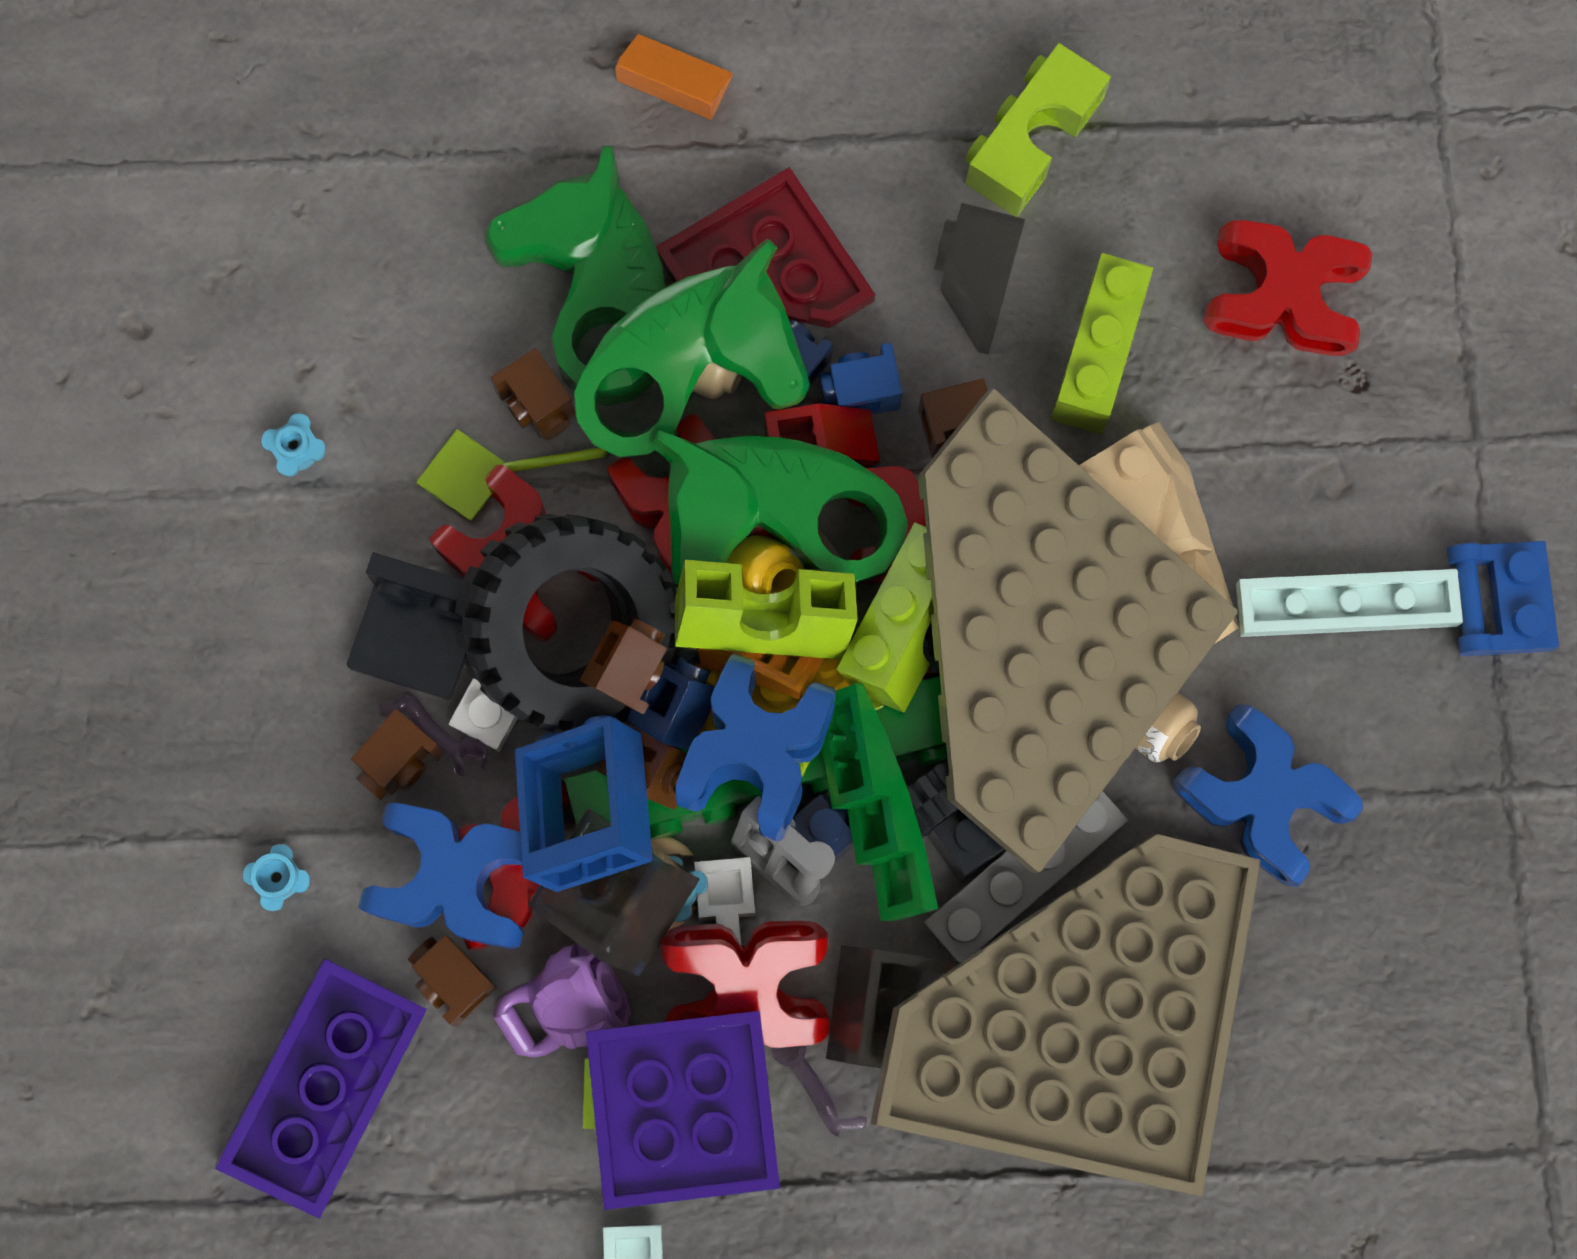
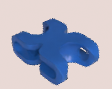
(755, 747)
(1267, 795)
(449, 877)

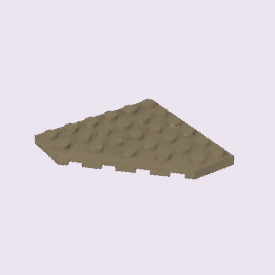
(1049, 628)
(1088, 1024)

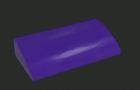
(320, 1088)

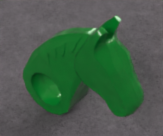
(599, 237)
(706, 318)
(775, 483)

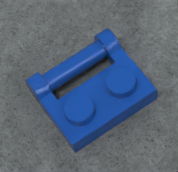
(1518, 593)

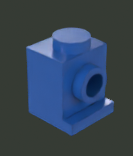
(864, 382)

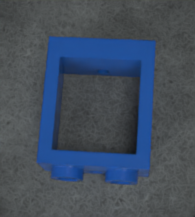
(623, 845)

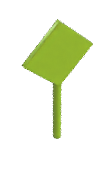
(462, 465)

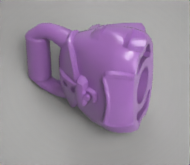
(567, 1000)

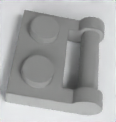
(771, 857)

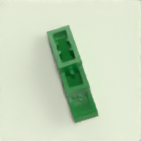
(880, 812)

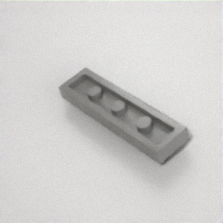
(1010, 888)

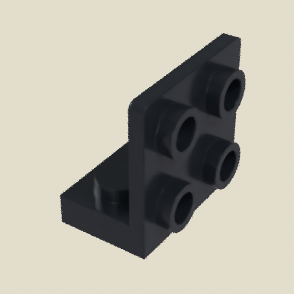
(410, 628)

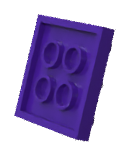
(682, 1110)

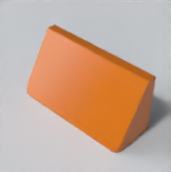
(673, 76)

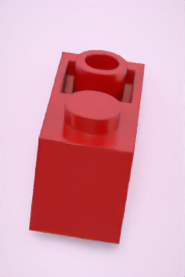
(827, 426)

